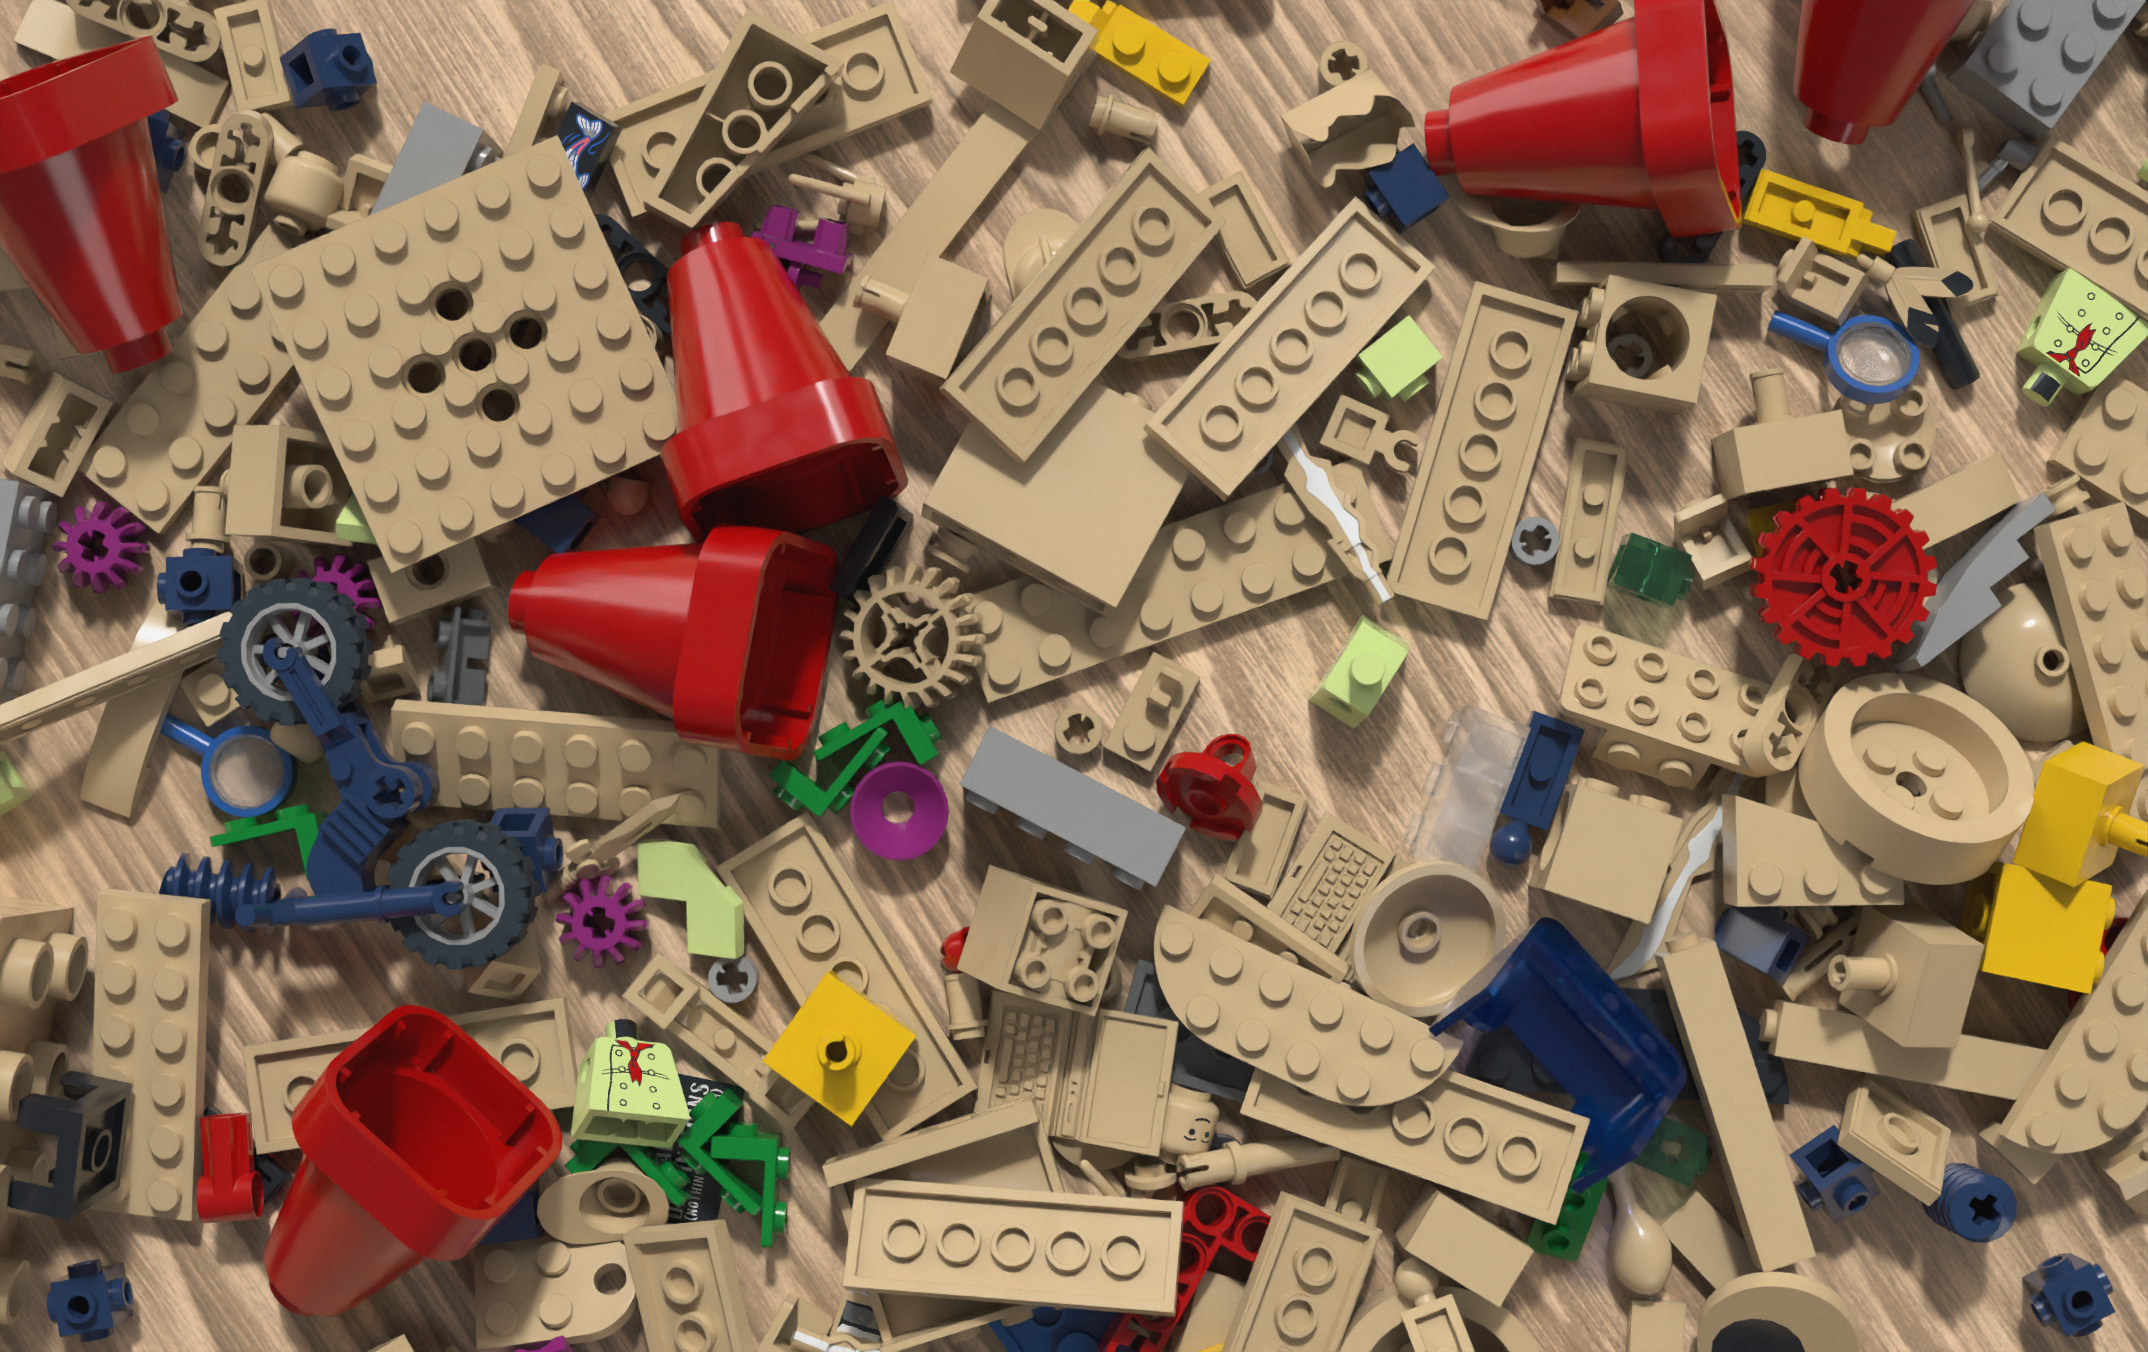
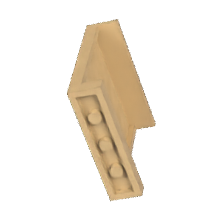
(1077, 505)
(985, 1148)

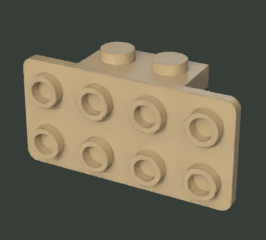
(1658, 707)

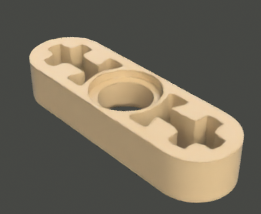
(178, 42)
(211, 222)
(1194, 306)
(1772, 720)

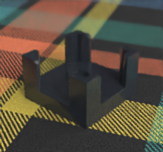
(87, 1149)

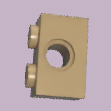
(408, 597)

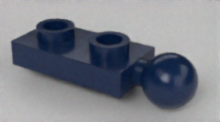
(1535, 786)

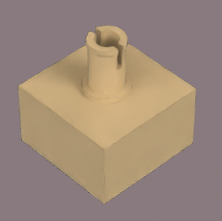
(932, 320)
(1780, 448)
(284, 486)
(1908, 975)
(1464, 1241)

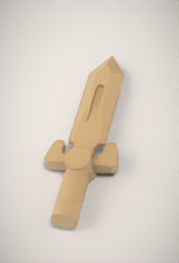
(602, 859)

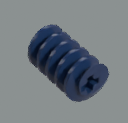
(222, 888)
(1973, 1204)

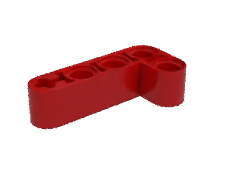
(1203, 1242)

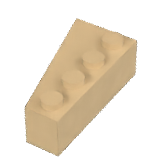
(743, 112)

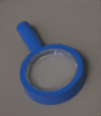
(1862, 358)
(239, 767)

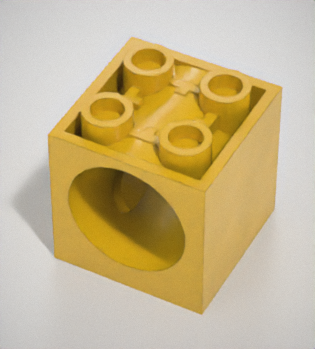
(2038, 926)

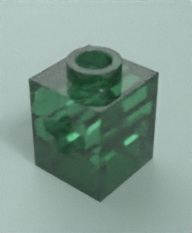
(1650, 571)
(1689, 1162)

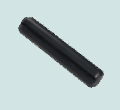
(1951, 349)

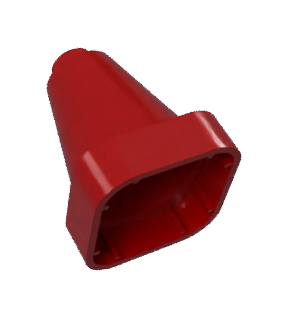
(1867, 60)
(1607, 121)
(87, 199)
(763, 400)
(703, 632)
(405, 1159)

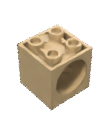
(1685, 321)
(1607, 849)
(1042, 941)

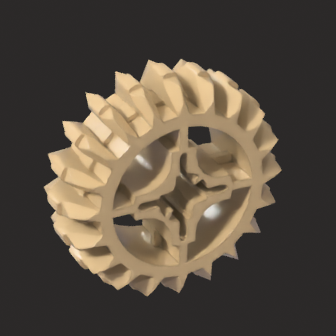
(899, 620)

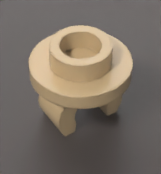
(1152, 1175)

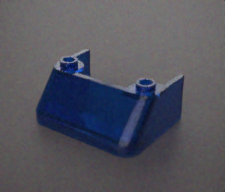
(1582, 1034)

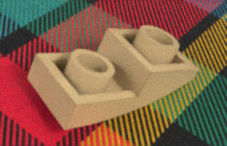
(1208, 1313)

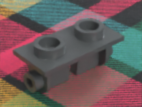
(457, 642)

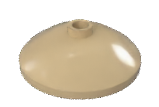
(2005, 668)
(1455, 936)

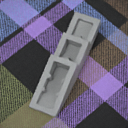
(1964, 591)

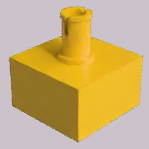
(2082, 815)
(840, 1047)

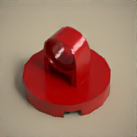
(1212, 791)

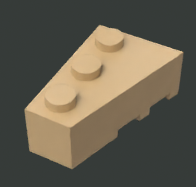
(1795, 862)

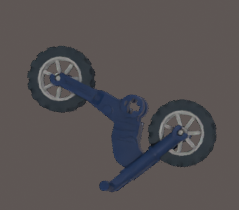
(372, 810)

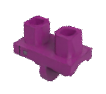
(826, 251)

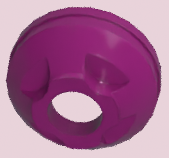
(906, 838)

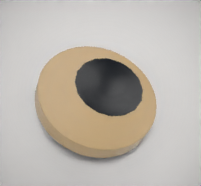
(1776, 1316)

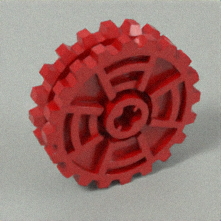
(1882, 557)

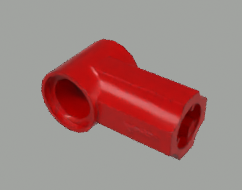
(229, 1184)

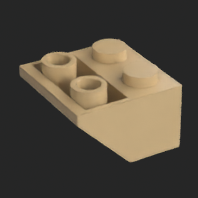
(1025, 55)

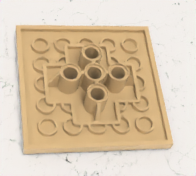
(366, 314)

